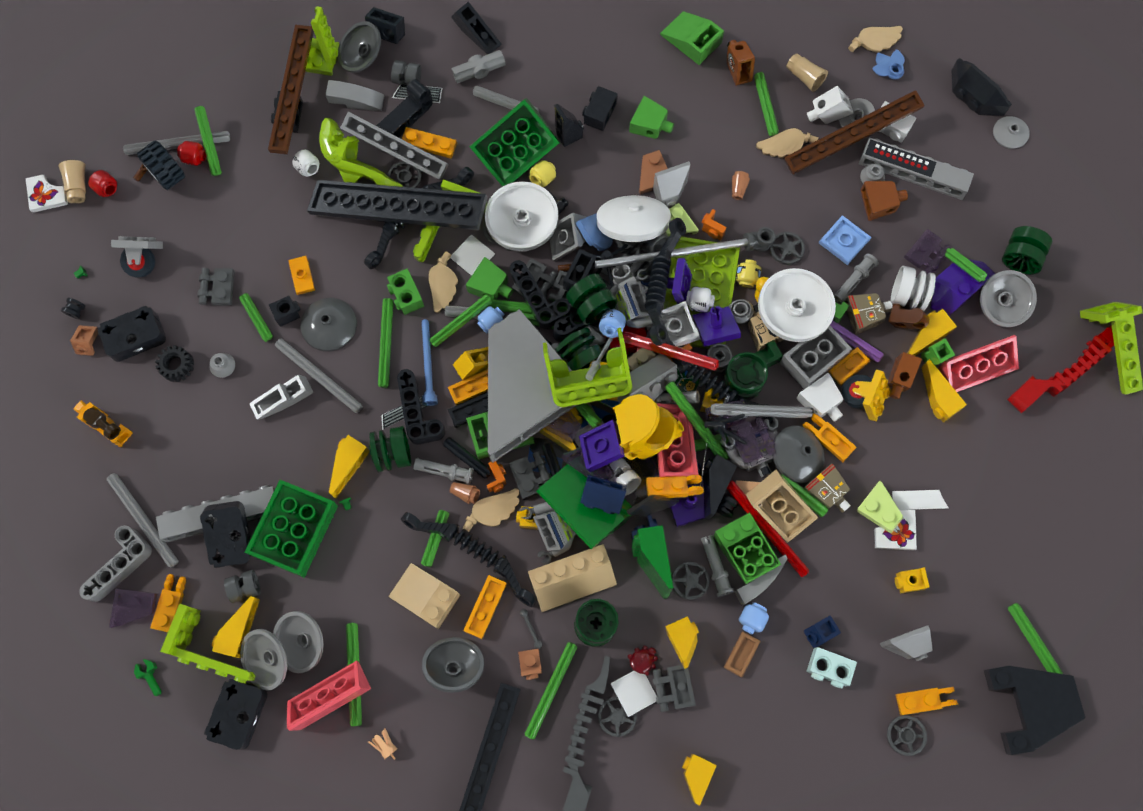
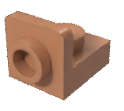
(83, 340)
(530, 664)

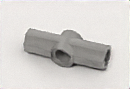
(478, 66)

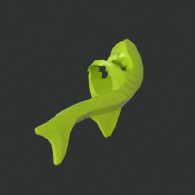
(343, 155)

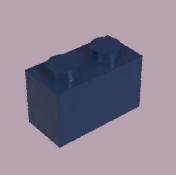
(603, 494)

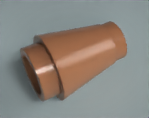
(739, 184)
(465, 492)

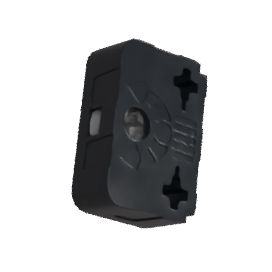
(136, 326)
(220, 536)
(229, 714)

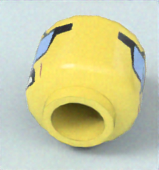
(748, 273)

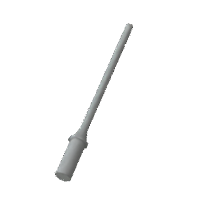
(595, 365)

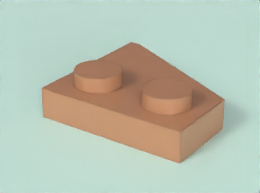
(651, 164)

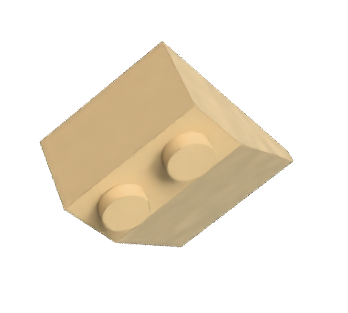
(781, 506)
(424, 595)

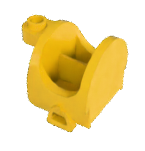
(645, 427)

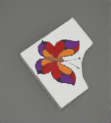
(44, 195)
(903, 535)

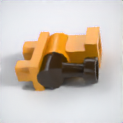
(102, 423)

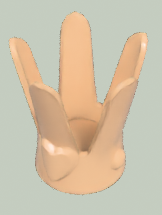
(385, 749)

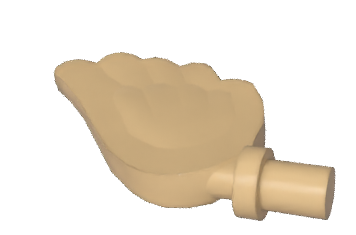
(876, 38)
(785, 143)
(442, 283)
(493, 509)

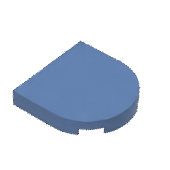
(592, 234)

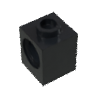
(279, 306)

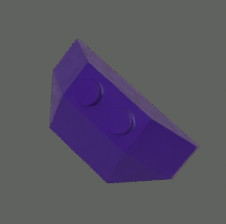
(956, 287)

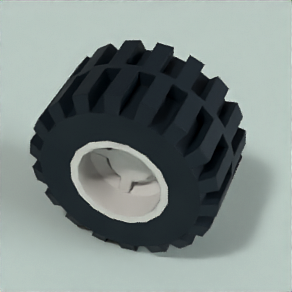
(161, 164)

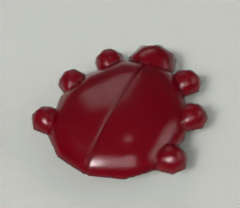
(643, 660)

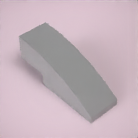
(354, 96)
(281, 397)
(756, 587)

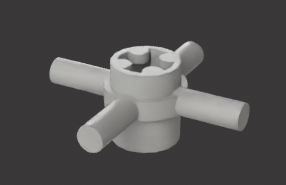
(621, 273)

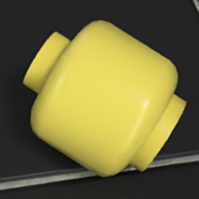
(542, 173)

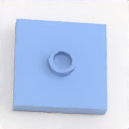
(845, 240)

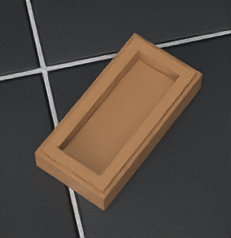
(742, 654)

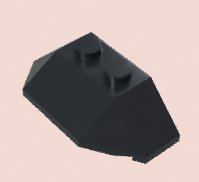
(978, 90)

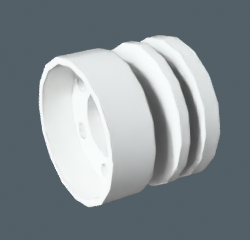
(917, 290)

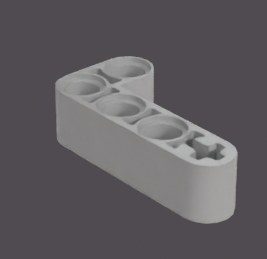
(92, 589)

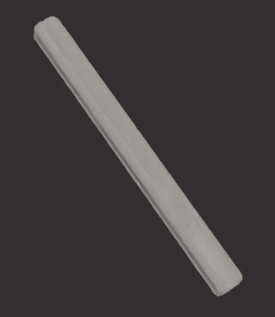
(173, 143)
(318, 375)
(761, 410)
(142, 520)

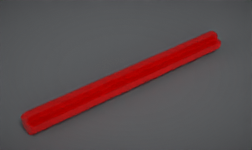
(670, 350)
(768, 530)

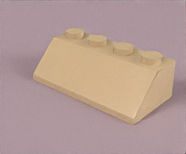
(572, 578)

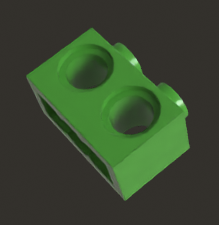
(408, 290)

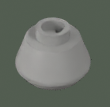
(872, 173)
(741, 310)
(600, 338)
(222, 365)

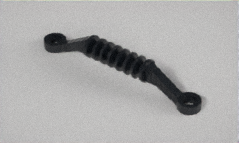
(390, 228)
(659, 280)
(710, 383)
(501, 564)

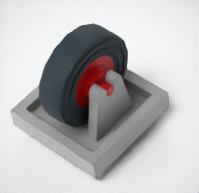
(137, 257)

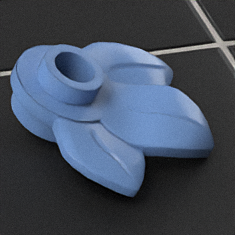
(887, 65)

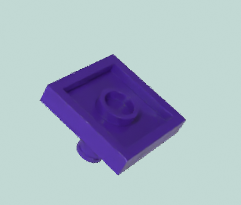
(681, 282)
(716, 326)
(601, 446)
(689, 508)

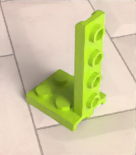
(323, 48)
(429, 232)
(1125, 341)
(180, 637)

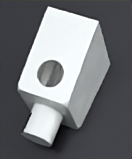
(831, 106)
(822, 398)

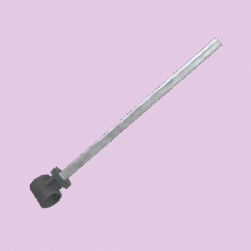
(750, 241)

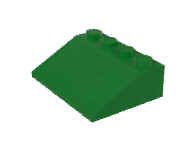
(515, 143)
(564, 496)
(291, 528)
(652, 556)

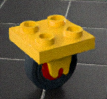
(867, 393)

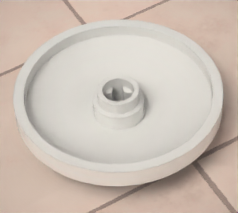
(521, 216)
(633, 218)
(796, 305)

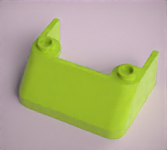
(573, 387)

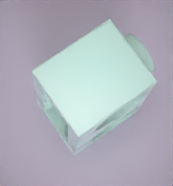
(832, 662)

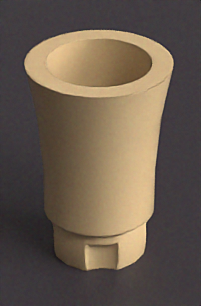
(807, 72)
(74, 180)

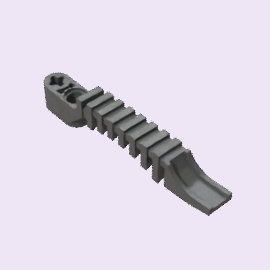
(580, 792)

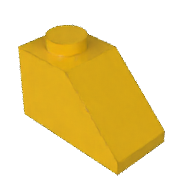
(472, 362)
(683, 638)
(698, 776)

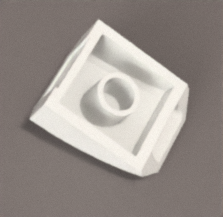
(679, 325)

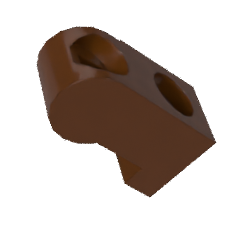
(908, 319)

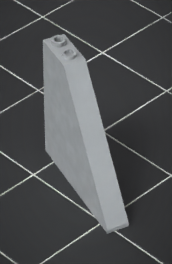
(517, 384)

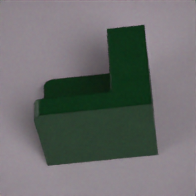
(770, 354)

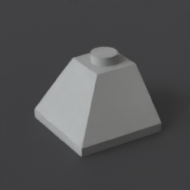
(671, 183)
(566, 237)
(911, 644)

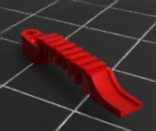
(1034, 388)

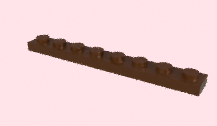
(291, 90)
(854, 132)

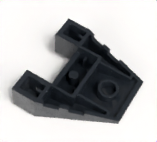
(1045, 703)

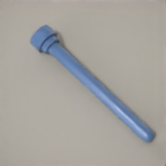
(429, 397)

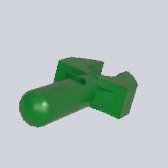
(148, 675)

